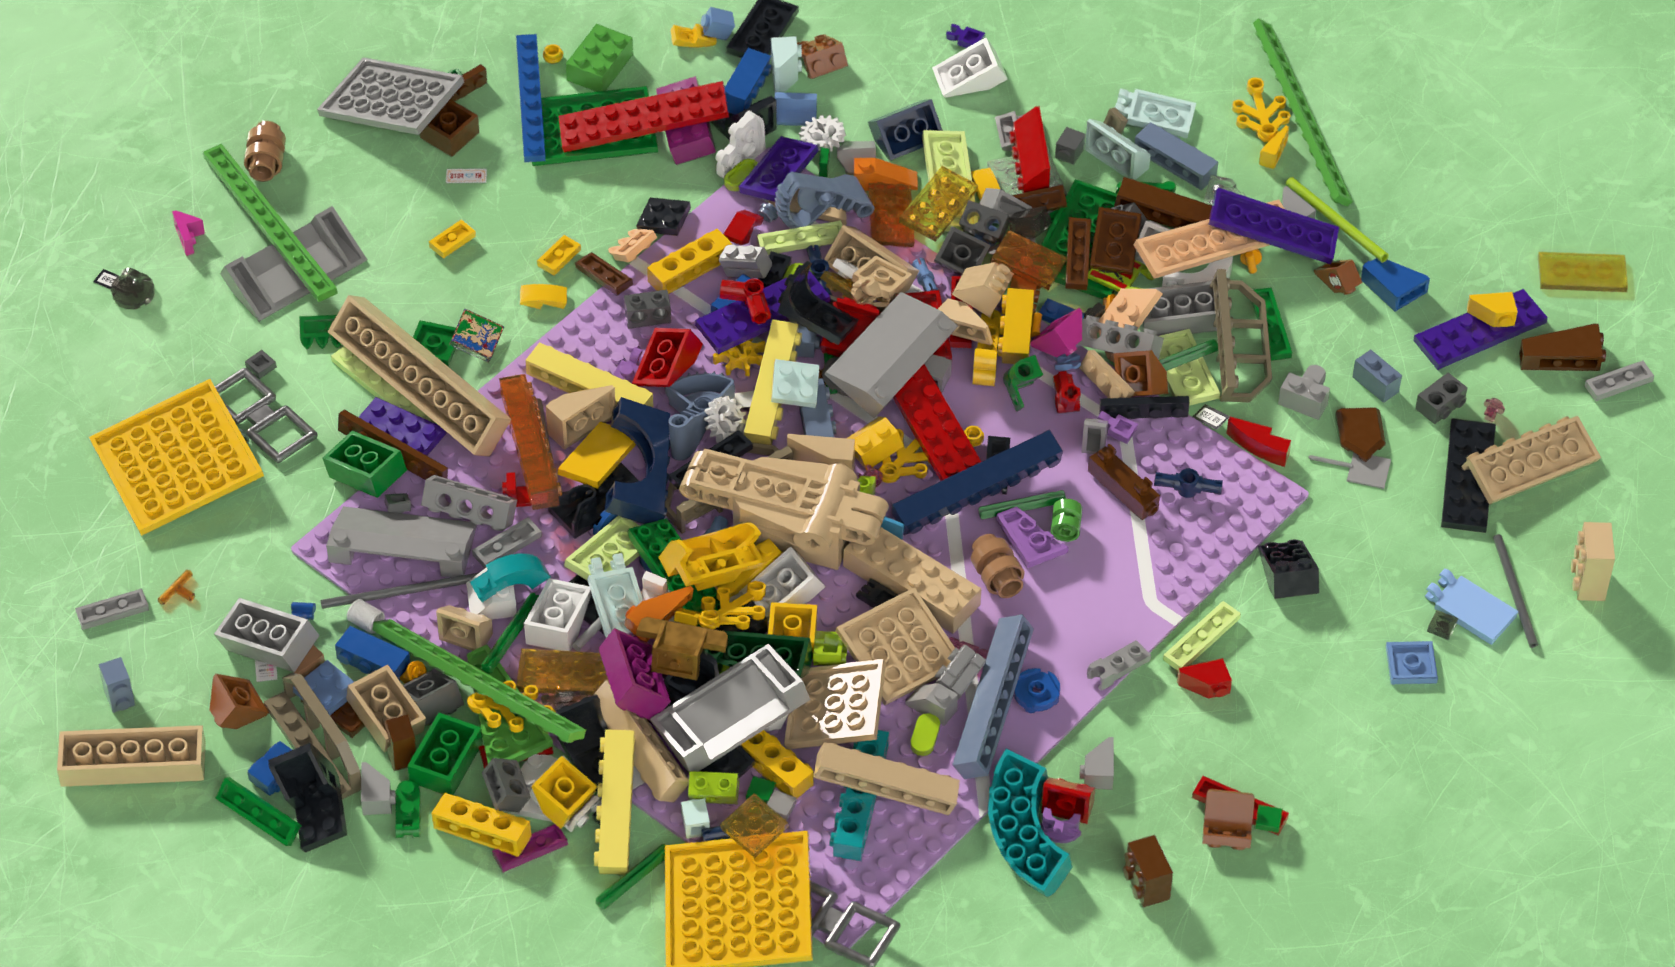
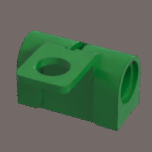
(1019, 376)

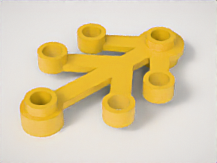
(1266, 130)
(893, 470)
(712, 619)
(482, 704)

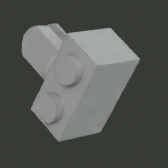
(1306, 393)

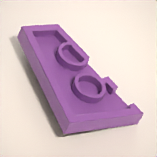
(1029, 539)

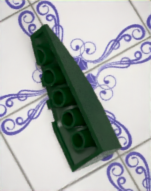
(793, 650)

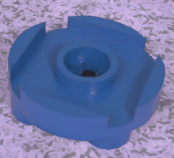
(1041, 701)

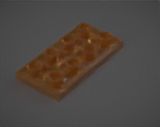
(889, 204)

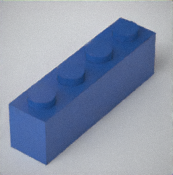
(747, 80)

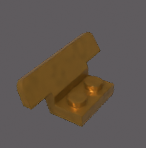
(679, 646)

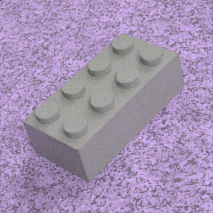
(1182, 308)
(266, 635)

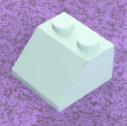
(785, 62)

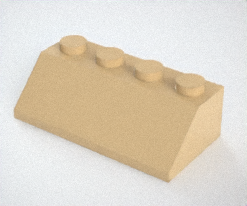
(859, 249)

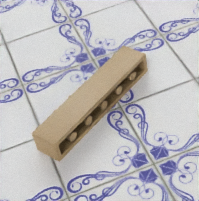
(650, 754)
(886, 778)

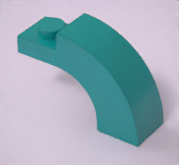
(509, 571)

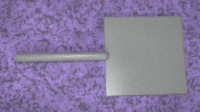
(1368, 473)

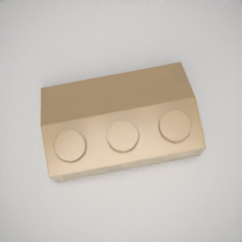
(983, 286)

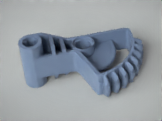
(818, 195)
(689, 426)

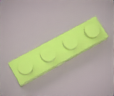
(799, 237)
(1202, 636)

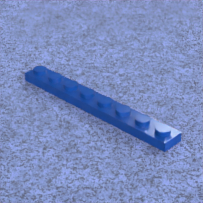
(530, 98)

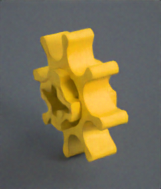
(741, 356)

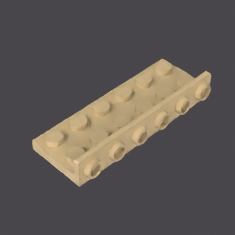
(1532, 459)

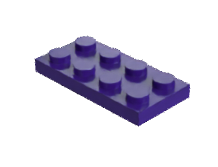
(783, 157)
(403, 425)

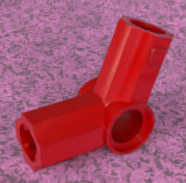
(751, 293)
(1066, 393)

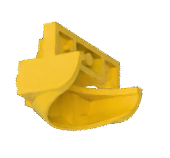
(713, 557)

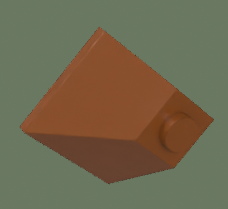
(1142, 372)
(235, 702)

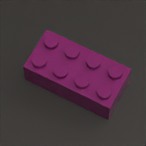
(688, 141)
(630, 675)

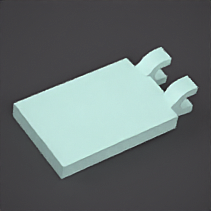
(1163, 111)
(613, 592)

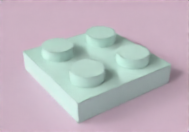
(795, 383)

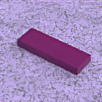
(540, 844)

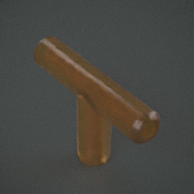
(177, 587)

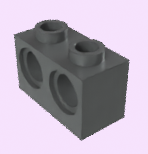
(987, 217)
(647, 309)
(1441, 398)
(506, 785)

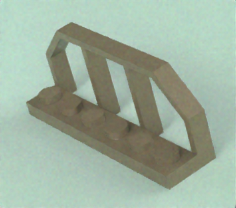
(1226, 342)
(692, 509)
(300, 732)

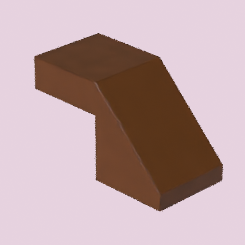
(401, 740)

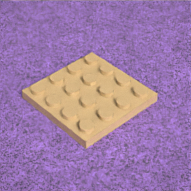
(904, 637)
(841, 705)

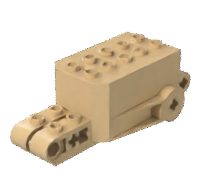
(790, 501)

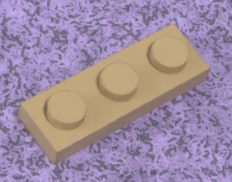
(1104, 376)

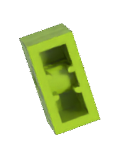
(714, 787)

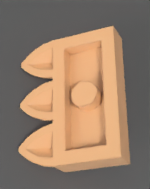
(631, 246)

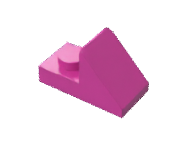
(187, 229)

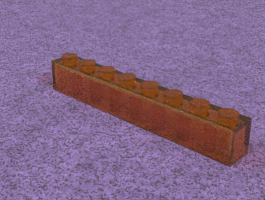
(530, 442)

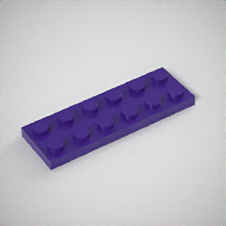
(1274, 225)
(733, 322)
(1469, 335)

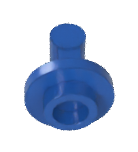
(303, 610)

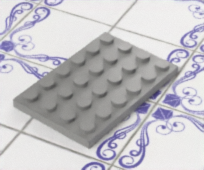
(390, 96)

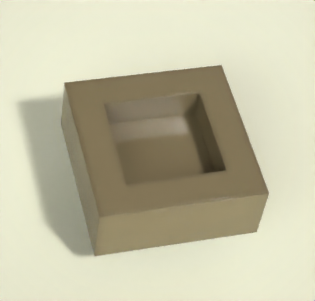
(1115, 120)

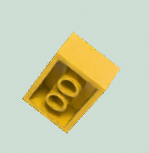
(1016, 325)

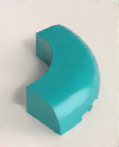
(1016, 825)

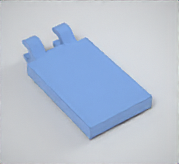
(1472, 605)

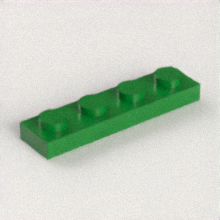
(1278, 339)
(258, 811)

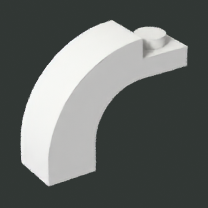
(1205, 275)

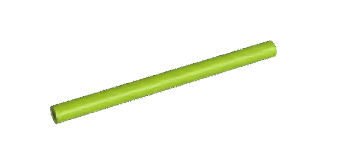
(1337, 219)

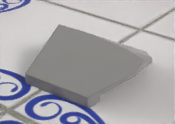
(855, 149)

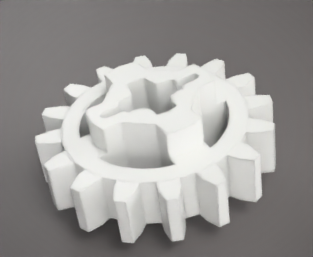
(823, 132)
(724, 418)

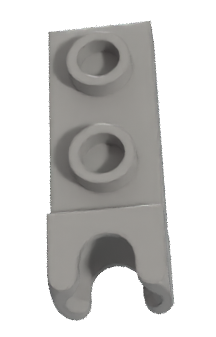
(1118, 664)

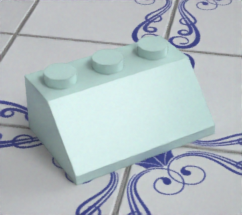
(1116, 150)

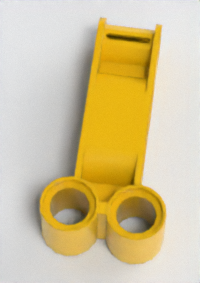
(986, 355)

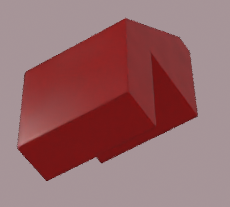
(741, 227)

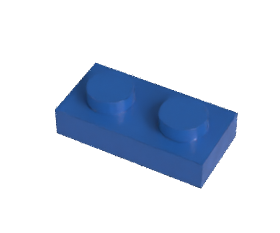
(1053, 310)

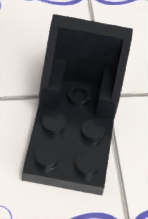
(763, 108)
(314, 791)

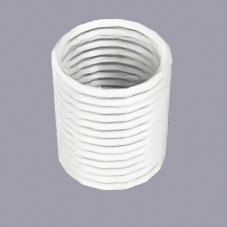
(364, 615)

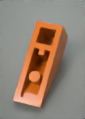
(877, 170)
(659, 607)

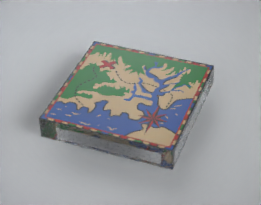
(476, 335)

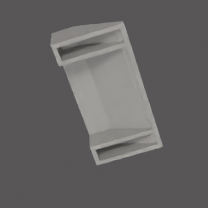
(269, 284)
(890, 352)
(401, 536)
(730, 709)

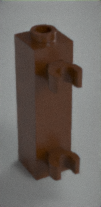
(1124, 482)

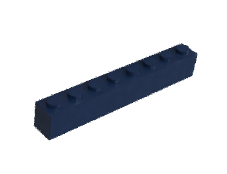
(977, 482)

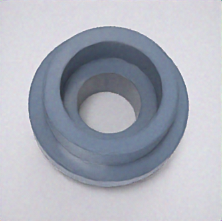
(768, 211)

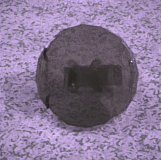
(132, 289)
(563, 698)

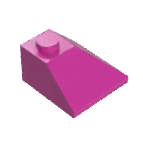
(1060, 335)

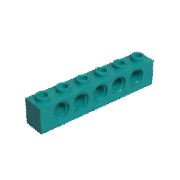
(852, 844)

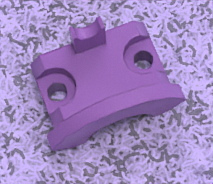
(1058, 830)

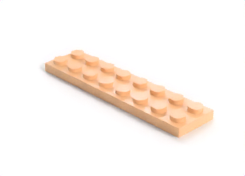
(1192, 247)

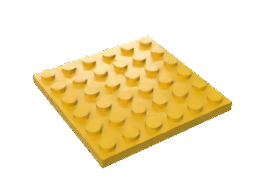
(176, 456)
(738, 907)

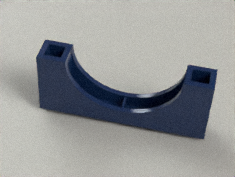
(650, 432)

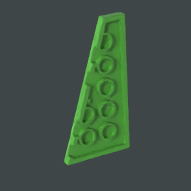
(501, 741)

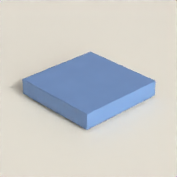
(1411, 662)

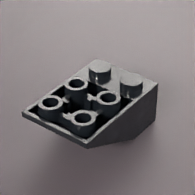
(1289, 569)

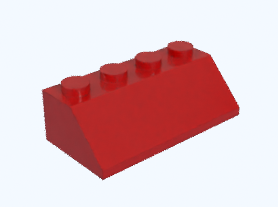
(1030, 152)

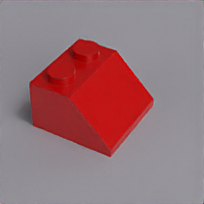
(1068, 799)

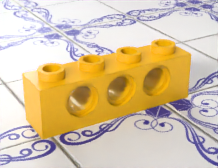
(688, 262)
(774, 769)
(481, 824)

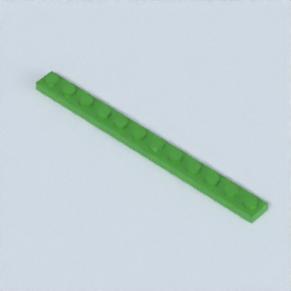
(1303, 113)
(270, 223)
(479, 680)

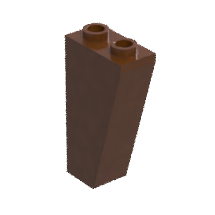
(1564, 350)

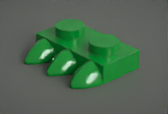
(316, 328)

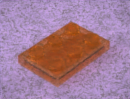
(1029, 260)

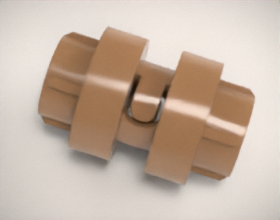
(264, 151)
(997, 566)

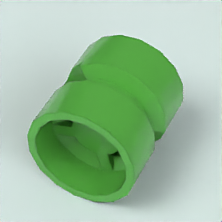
(1066, 520)

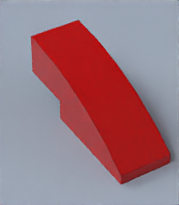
(1259, 441)

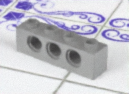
(1128, 337)
(501, 505)

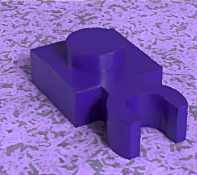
(965, 37)

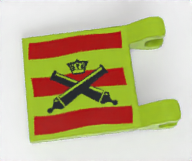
(1118, 280)

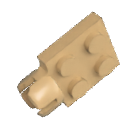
(878, 279)

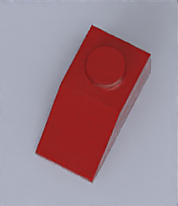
(1206, 679)

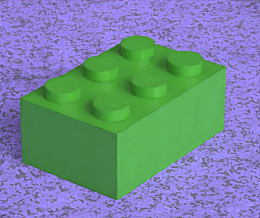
(599, 58)

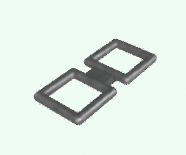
(263, 416)
(834, 922)

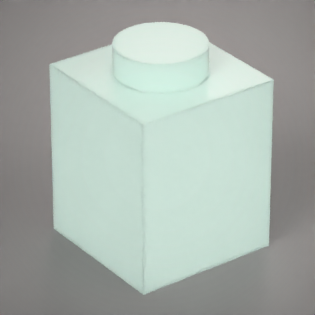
(694, 817)

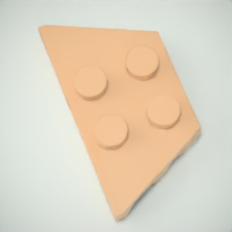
(1130, 308)

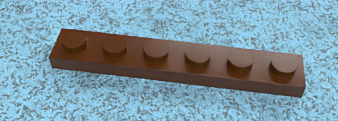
(414, 460)

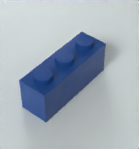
(370, 653)

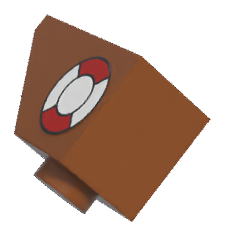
(1339, 276)

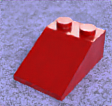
(667, 357)

